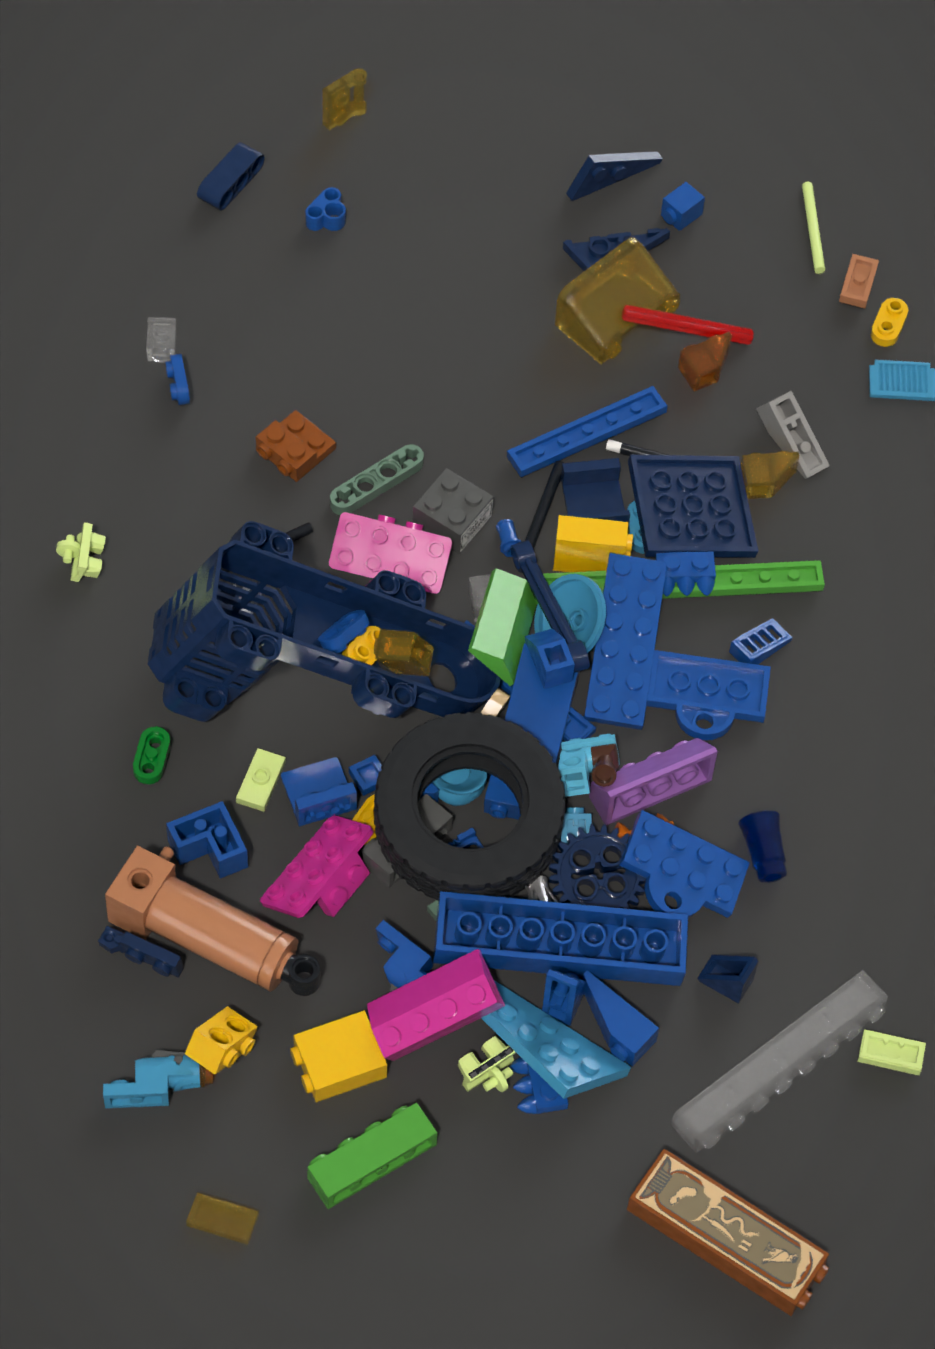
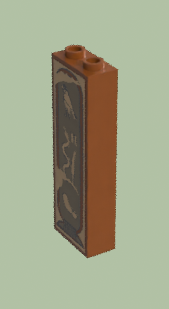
(729, 1232)

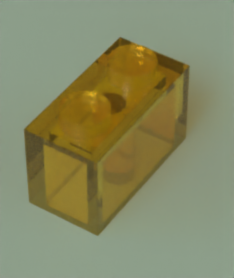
(404, 652)

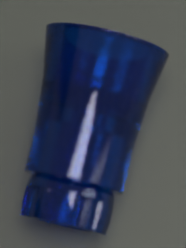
(765, 844)

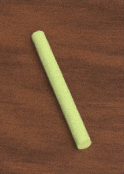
(813, 227)

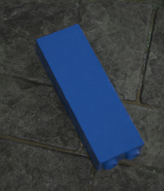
(540, 713)

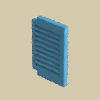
(902, 380)

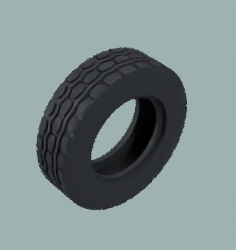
(482, 745)

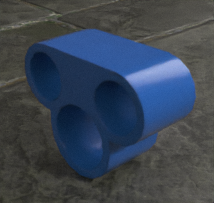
(323, 207)

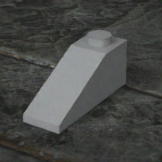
(792, 432)

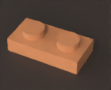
(859, 281)

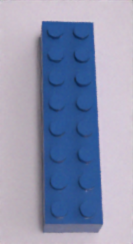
(562, 938)

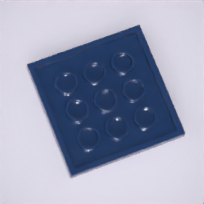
(692, 505)

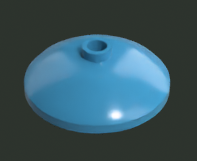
(581, 605)

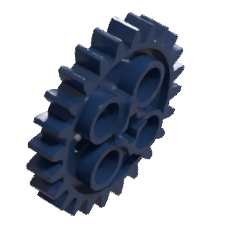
(593, 847)

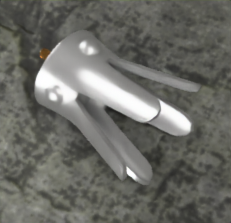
(540, 890)

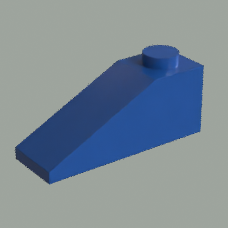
(563, 995)
(623, 1027)

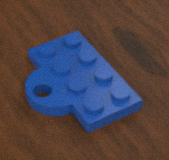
(708, 691)
(682, 868)

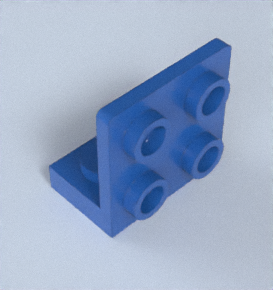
(319, 791)

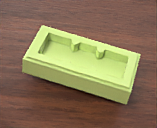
(260, 780)
(891, 1052)

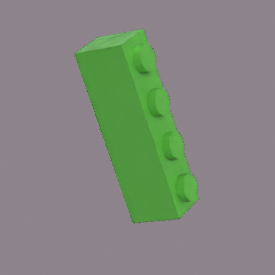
(371, 1155)

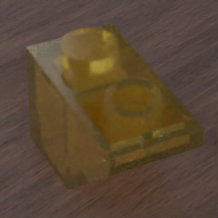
(767, 472)

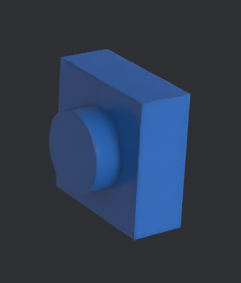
(365, 774)

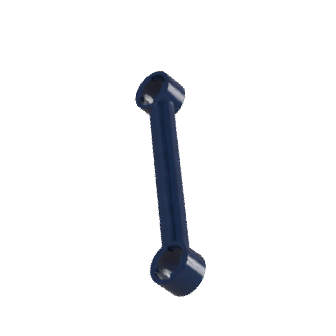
(525, 562)

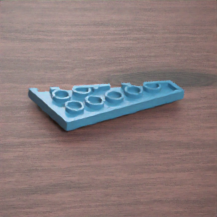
(552, 1049)

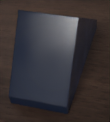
(729, 975)

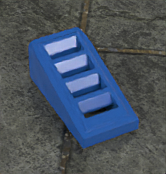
(739, 646)

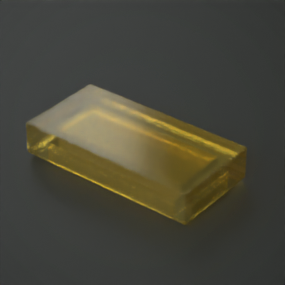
(222, 1218)

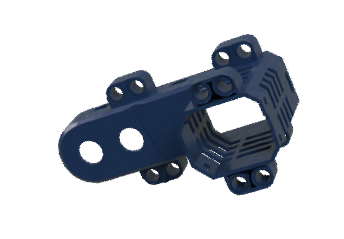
(252, 650)

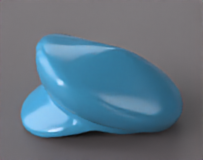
(460, 786)

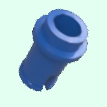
(507, 536)

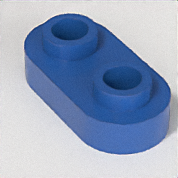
(175, 370)
(343, 631)

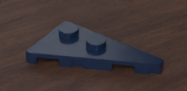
(608, 169)
(597, 247)

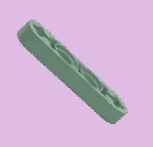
(373, 476)

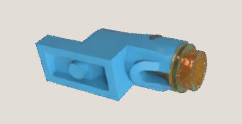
(154, 1079)

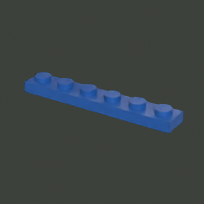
(586, 431)

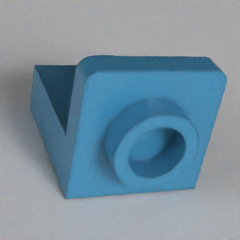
(573, 820)

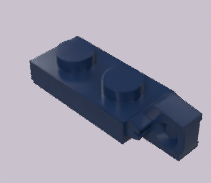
(140, 950)

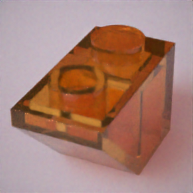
(704, 362)

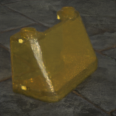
(593, 302)

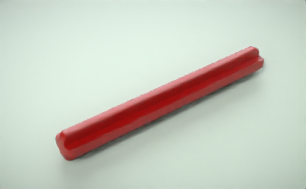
(685, 324)

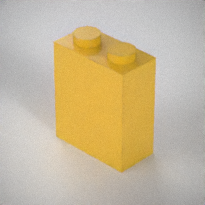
(586, 543)
(338, 1056)

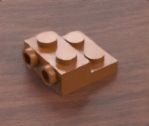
(294, 445)

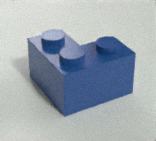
(209, 833)

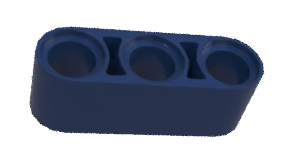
(230, 176)

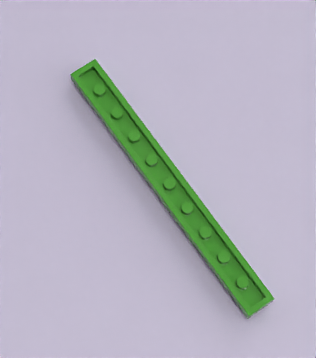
(741, 579)

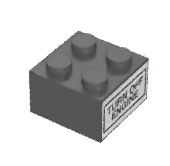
(453, 509)

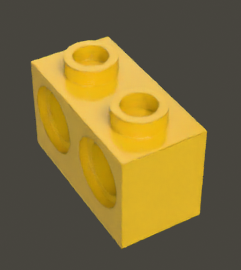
(221, 1040)

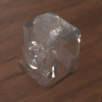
(161, 339)

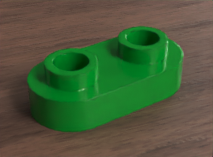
(150, 757)

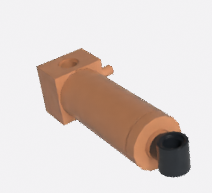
(152, 899)

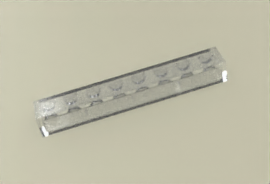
(779, 1062)

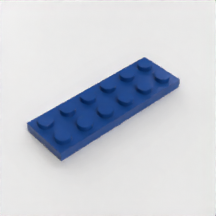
(627, 642)

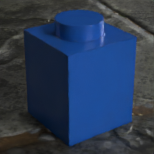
(682, 206)

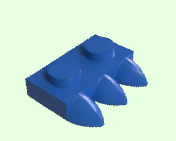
(688, 569)
(543, 1096)

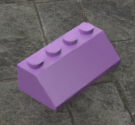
(655, 780)

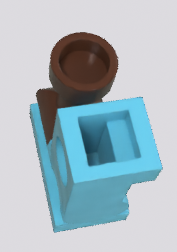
(588, 755)

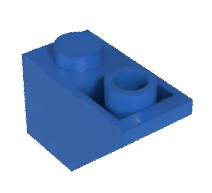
(551, 657)

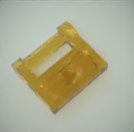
(336, 99)

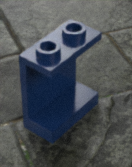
(594, 490)

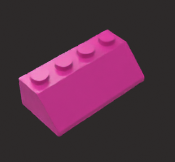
(434, 1006)

